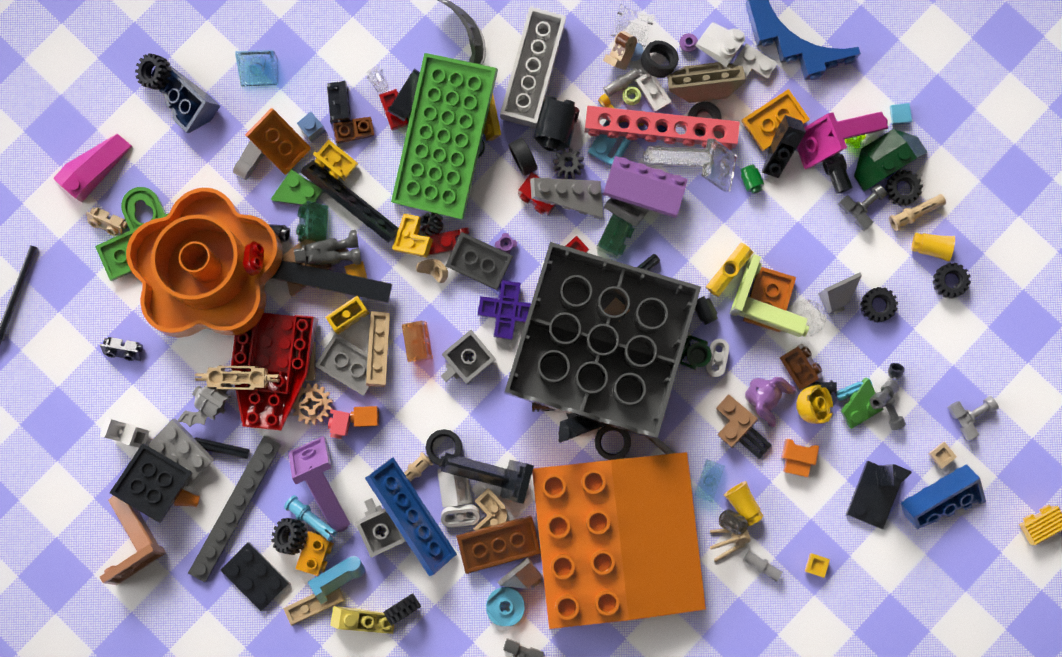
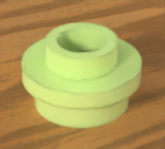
(631, 90)

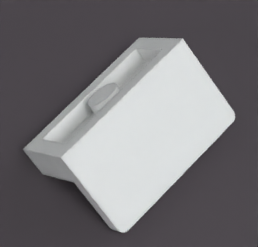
(454, 489)

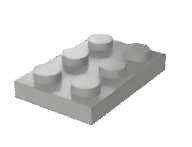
(345, 364)
(182, 448)

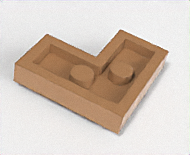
(739, 421)

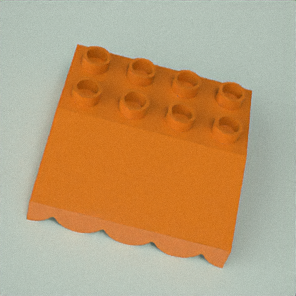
(618, 540)

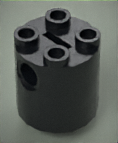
(556, 124)

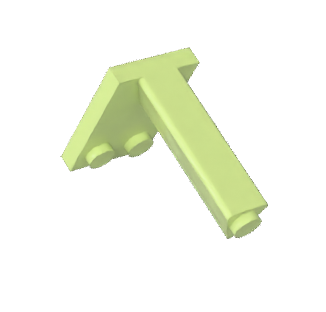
(763, 312)

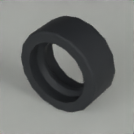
(667, 51)
(523, 156)
(439, 433)
(627, 443)

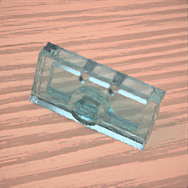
(709, 480)

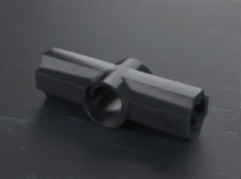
(836, 169)

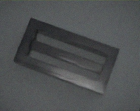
(763, 450)

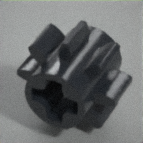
(432, 223)

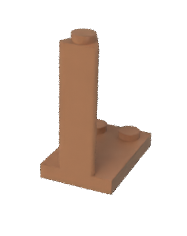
(142, 539)

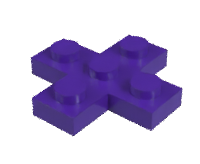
(505, 309)

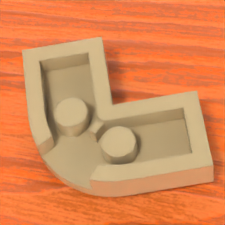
(492, 507)

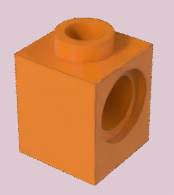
(365, 416)

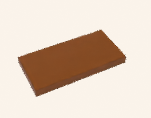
(498, 544)

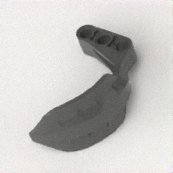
(474, 33)

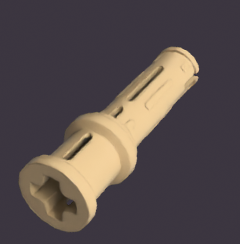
(909, 215)
(418, 466)

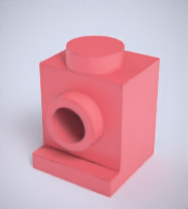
(339, 424)

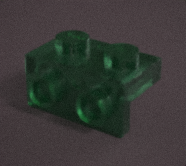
(312, 222)

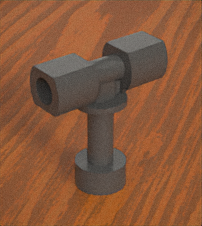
(859, 209)
(885, 398)
(519, 651)

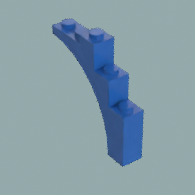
(790, 47)

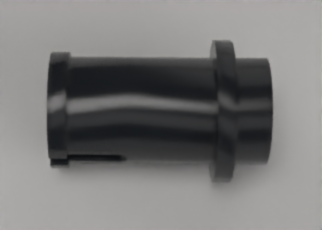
(831, 386)

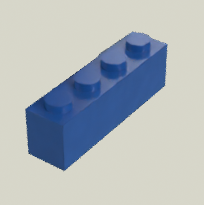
(944, 497)

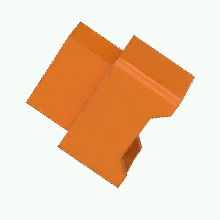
(798, 458)

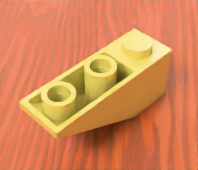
(360, 620)

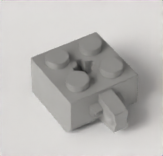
(456, 358)
(369, 526)

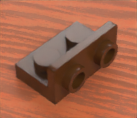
(801, 366)

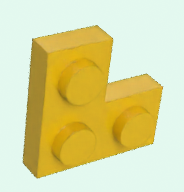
(408, 240)

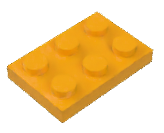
(766, 119)

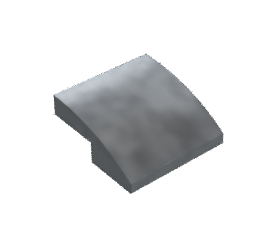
(628, 212)

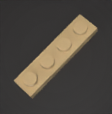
(377, 349)

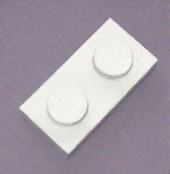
(653, 92)

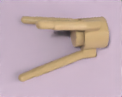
(740, 539)

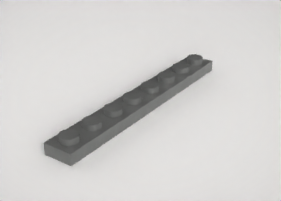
(234, 509)

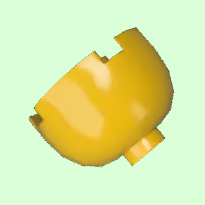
(814, 404)

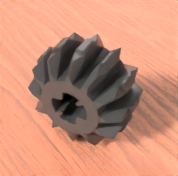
(576, 163)

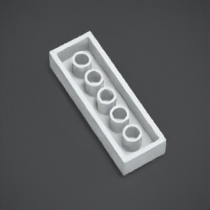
(533, 67)

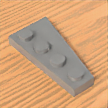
(570, 194)

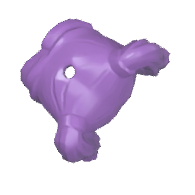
(767, 396)

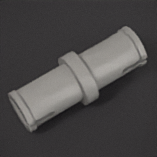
(621, 82)
(762, 566)

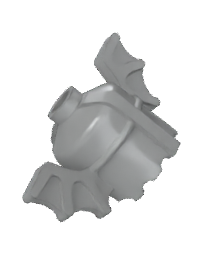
(209, 402)

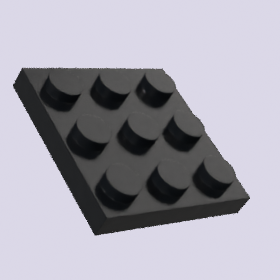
(151, 483)

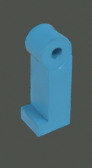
(336, 577)

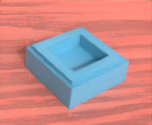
(900, 113)

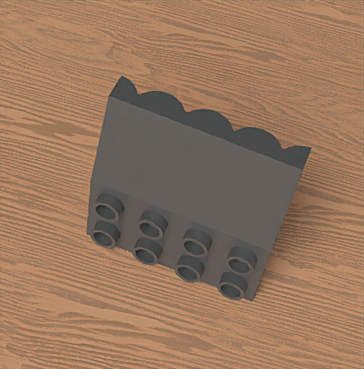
(601, 363)

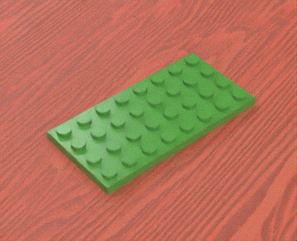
(444, 135)

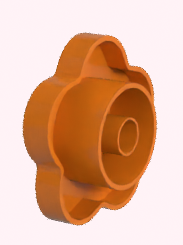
(196, 268)

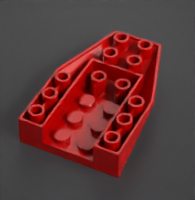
(273, 346)

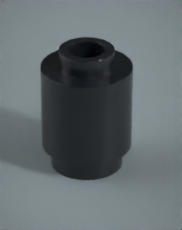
(705, 310)

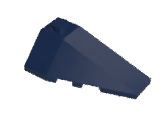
(188, 102)

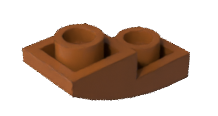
(353, 130)

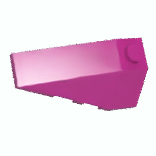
(86, 171)

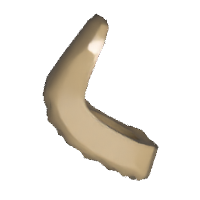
(433, 267)

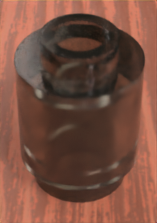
(733, 522)

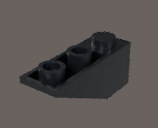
(783, 145)

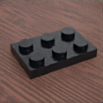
(254, 576)

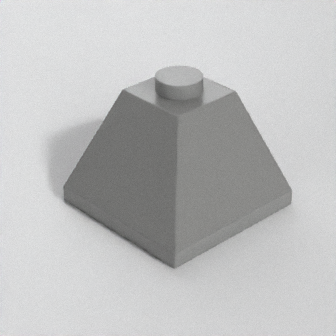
(839, 294)

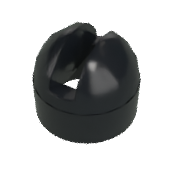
(896, 370)

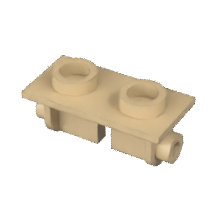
(99, 219)

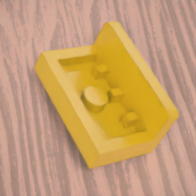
(335, 160)

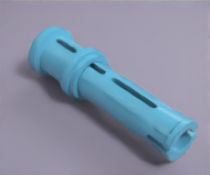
(303, 512)

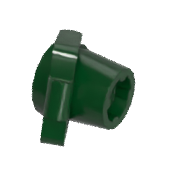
(697, 354)

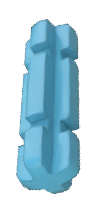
(848, 391)

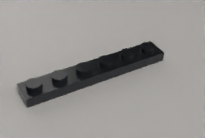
(350, 201)

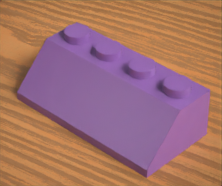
(645, 186)

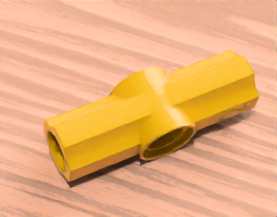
(737, 261)

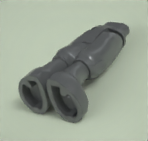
(325, 251)

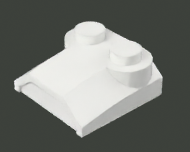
(721, 42)

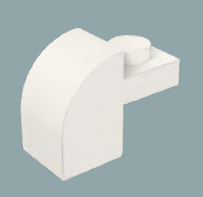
(124, 432)

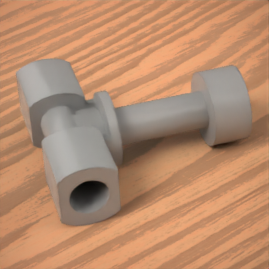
(967, 417)

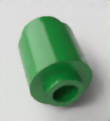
(752, 179)

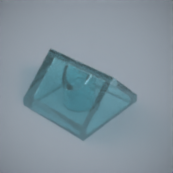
(257, 67)

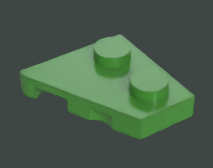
(296, 190)
(859, 406)

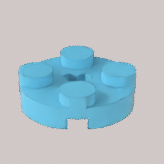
(516, 606)

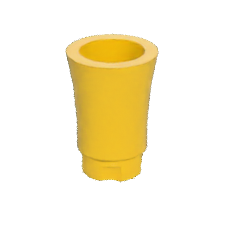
(934, 245)
(744, 502)

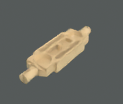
(256, 377)

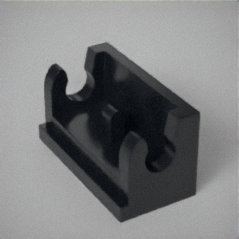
(338, 102)

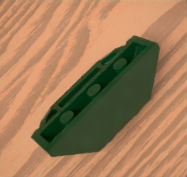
(886, 157)

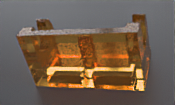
(417, 341)

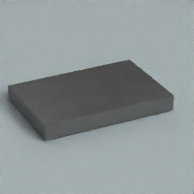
(479, 261)

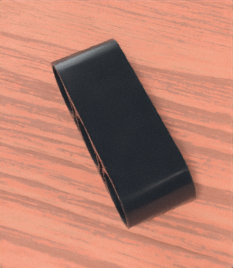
(404, 100)

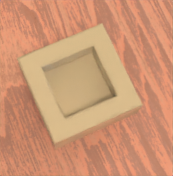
(942, 455)

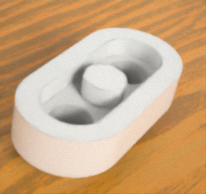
(718, 358)
(460, 515)

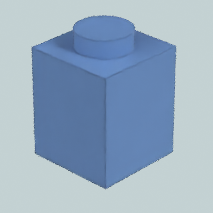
(311, 126)

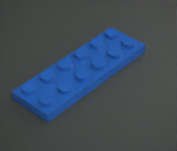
(411, 516)

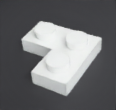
(755, 61)

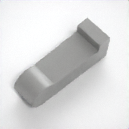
(248, 161)

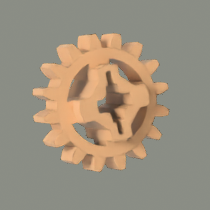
(313, 413)

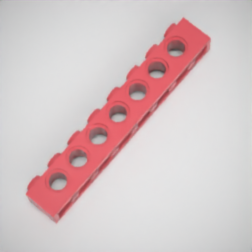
(594, 114)

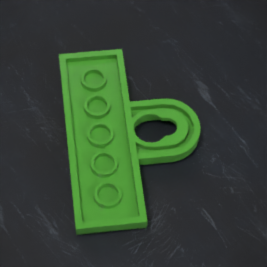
(114, 250)

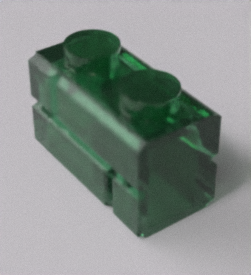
(614, 236)

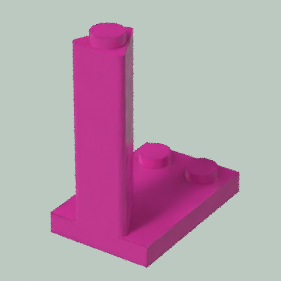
(827, 135)

